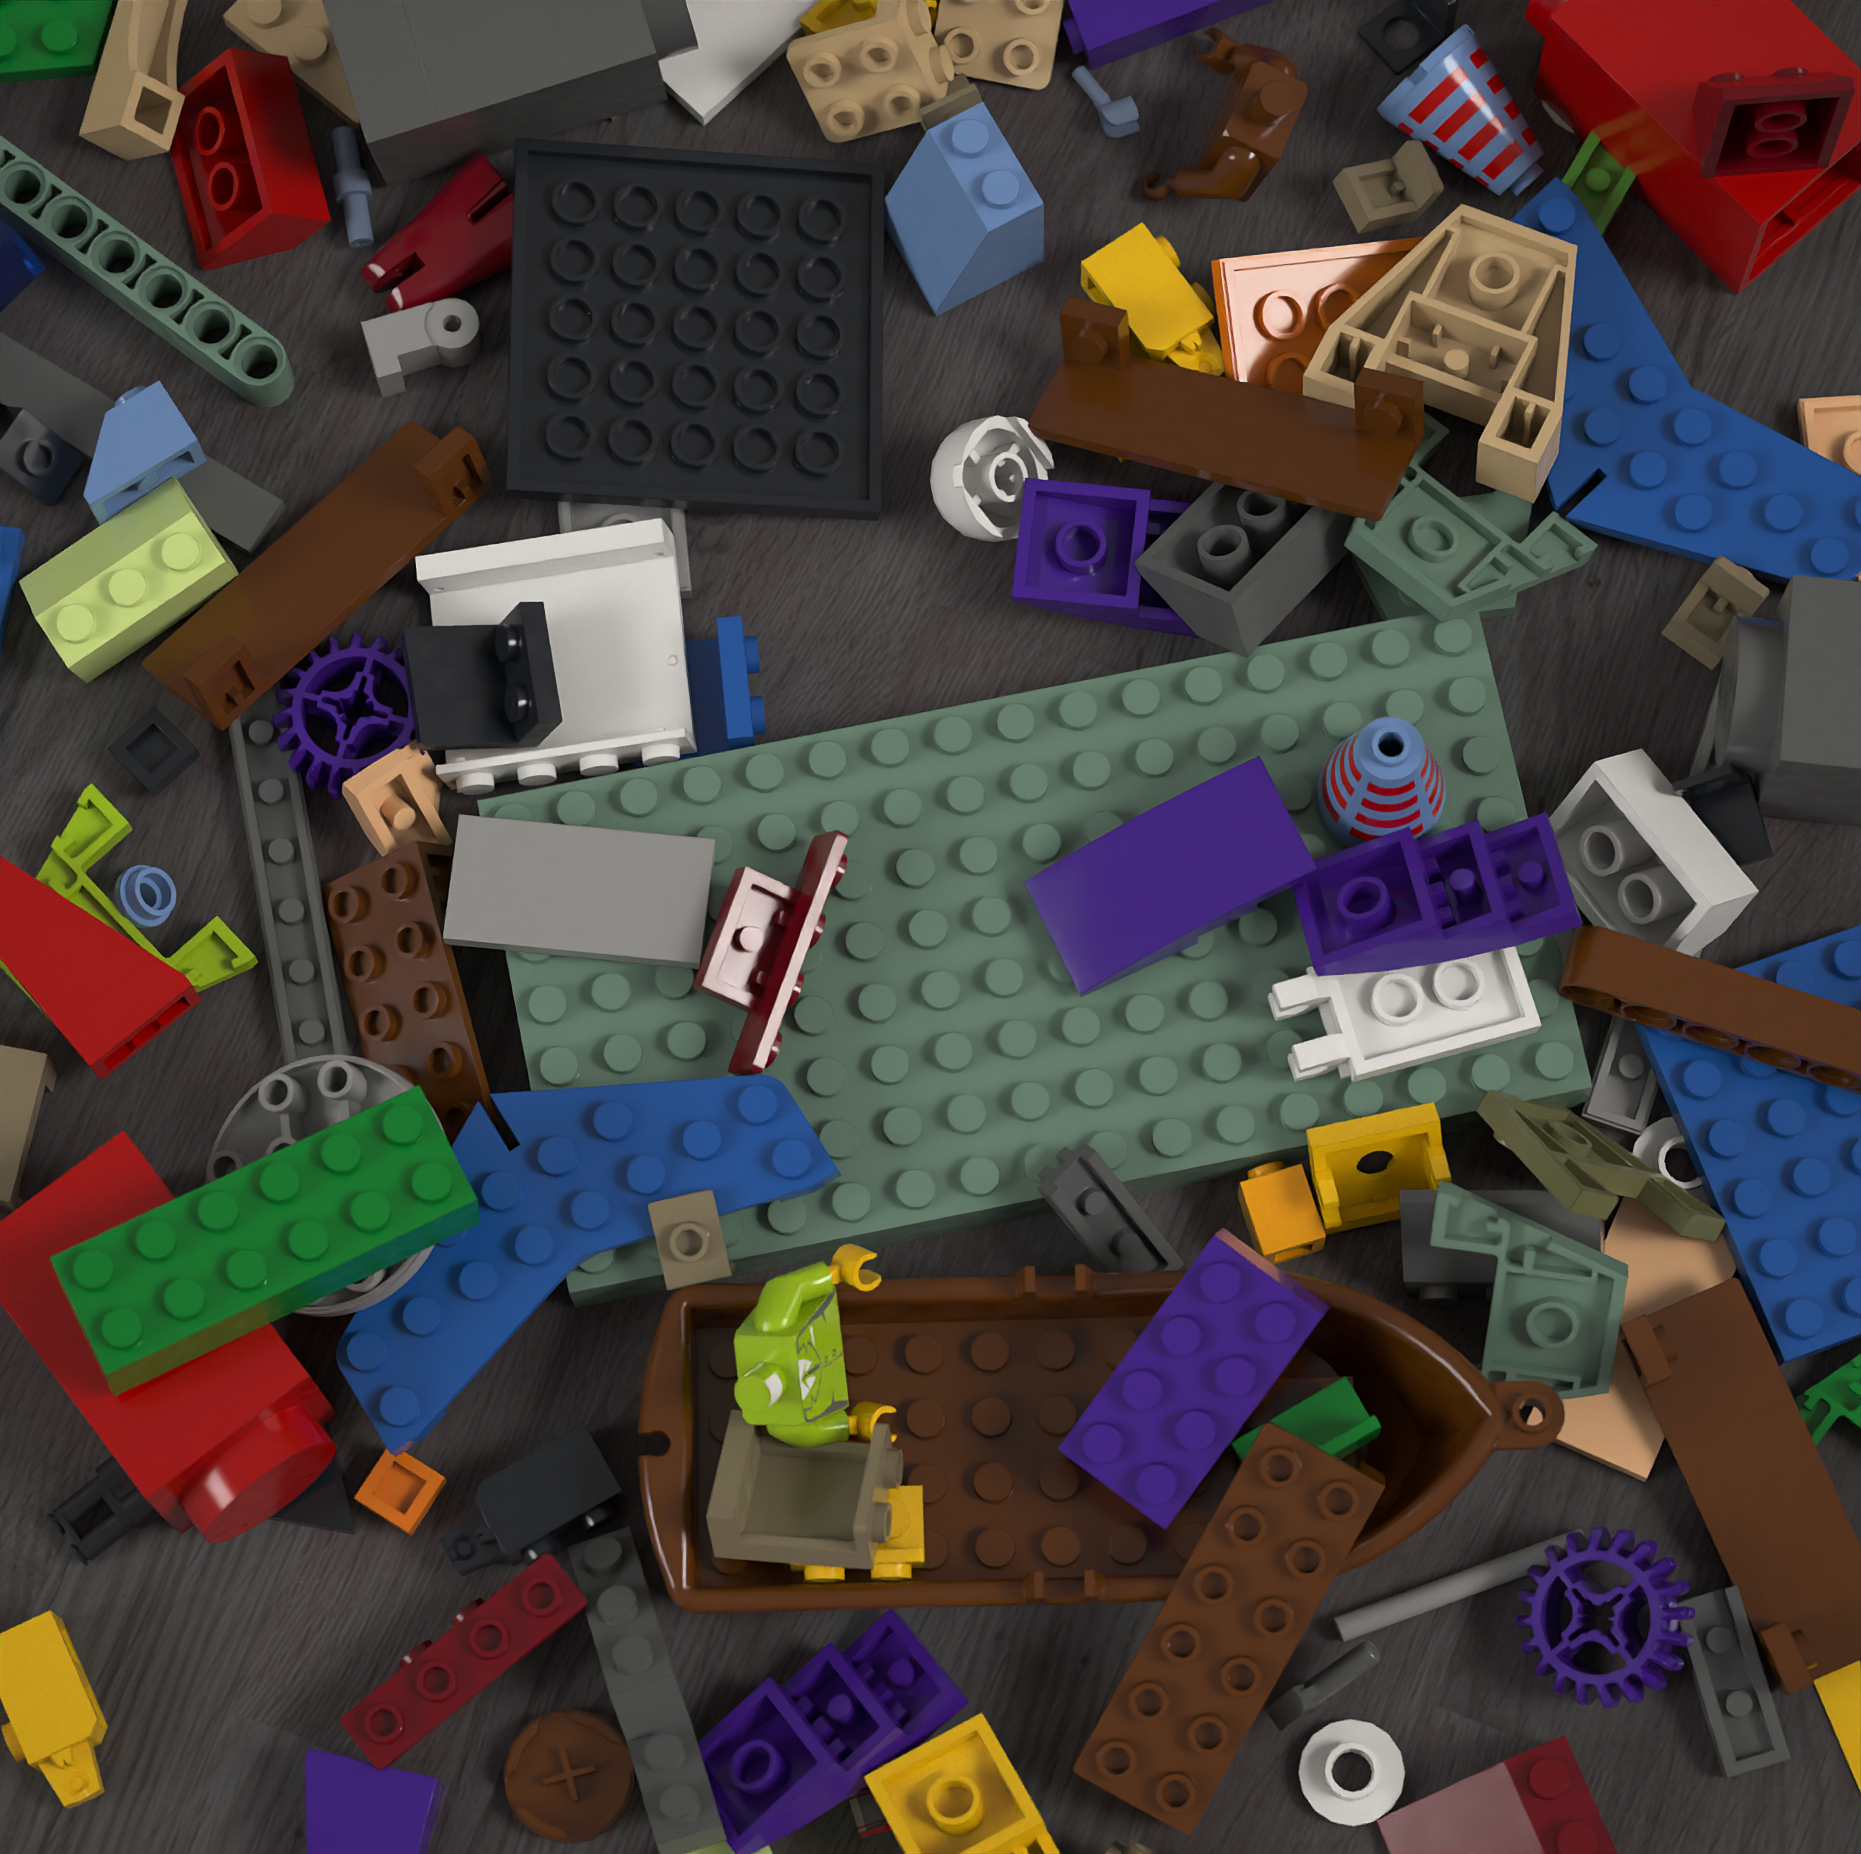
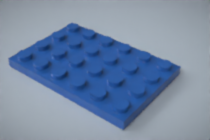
(1779, 1160)

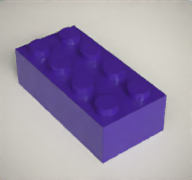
(1193, 1377)

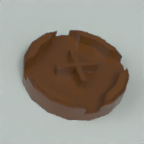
(569, 1776)

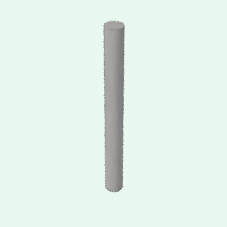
(1444, 1590)

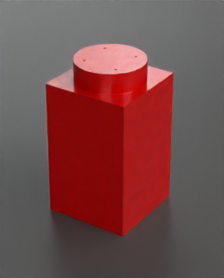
(1633, 82)
(203, 1442)

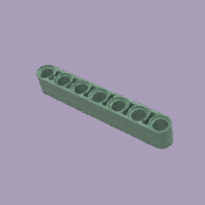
(143, 282)

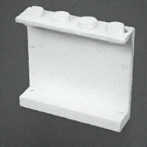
(612, 645)

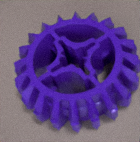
(312, 699)
(1624, 1638)

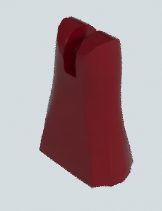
(449, 243)

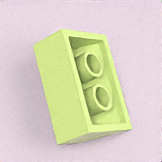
(128, 581)

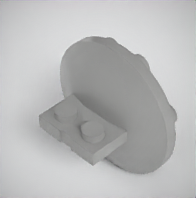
(294, 1106)

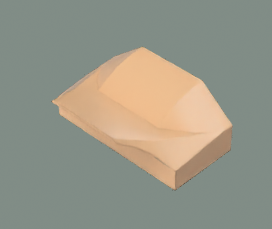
(398, 800)

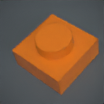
(400, 1490)

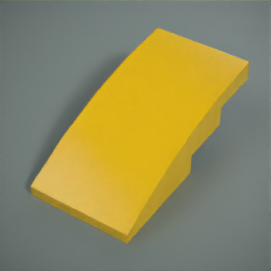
(959, 1797)

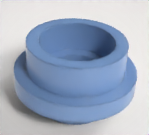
(145, 895)

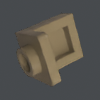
(1389, 189)
(1707, 612)

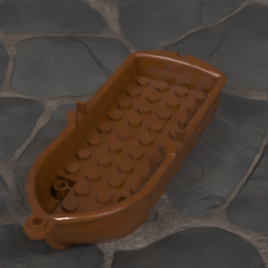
(989, 1390)

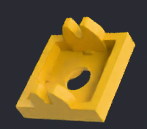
(1357, 1199)

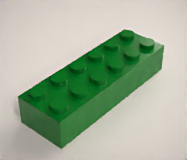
(266, 1240)

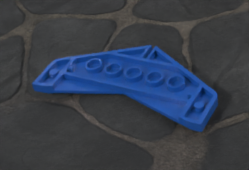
(1670, 458)
(552, 1203)

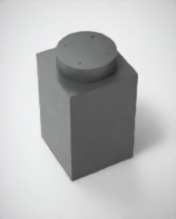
(478, 73)
(1796, 702)

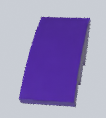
(1082, 552)
(1170, 876)
(1435, 897)
(816, 1737)

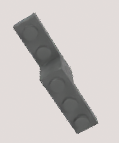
(646, 1693)

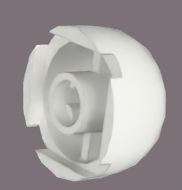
(983, 473)

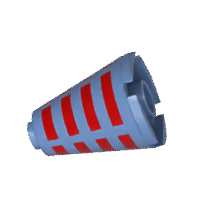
(1466, 115)
(1381, 784)

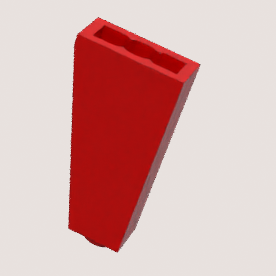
(85, 975)

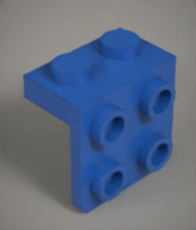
(721, 692)

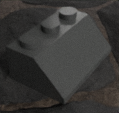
(1242, 562)
(1445, 1273)

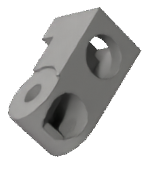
(421, 338)

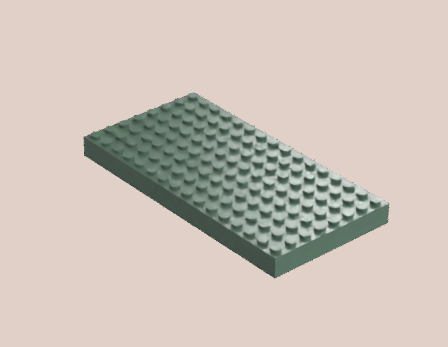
(934, 1007)

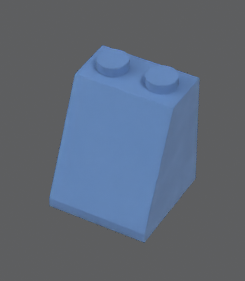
(964, 211)

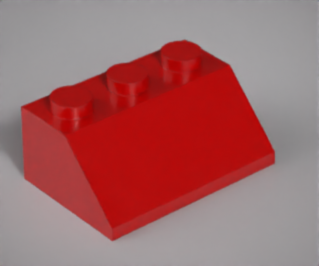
(246, 160)

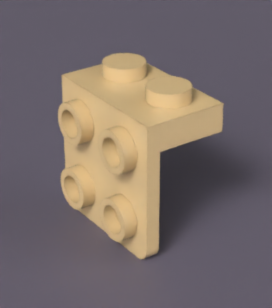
(1001, 39)
(872, 71)

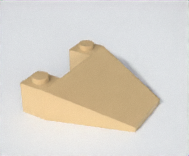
(1483, 326)

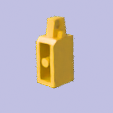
(1165, 313)
(51, 1708)

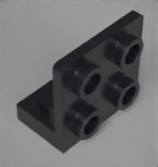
(483, 682)

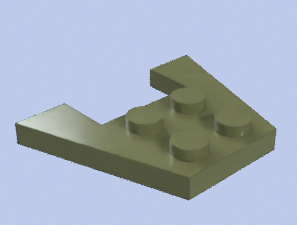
(1589, 1168)

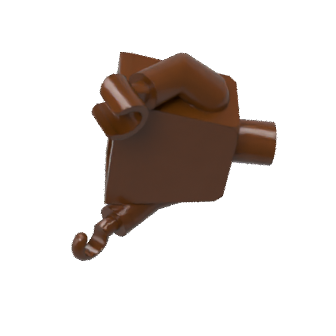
(1248, 126)

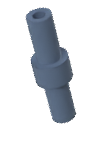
(352, 187)

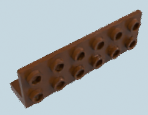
(1225, 426)
(320, 571)
(406, 978)
(1754, 1479)
(1229, 1627)

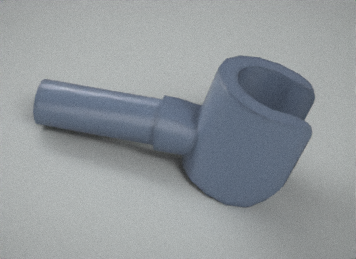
(1116, 117)

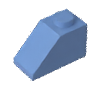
(138, 450)

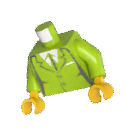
(795, 1359)

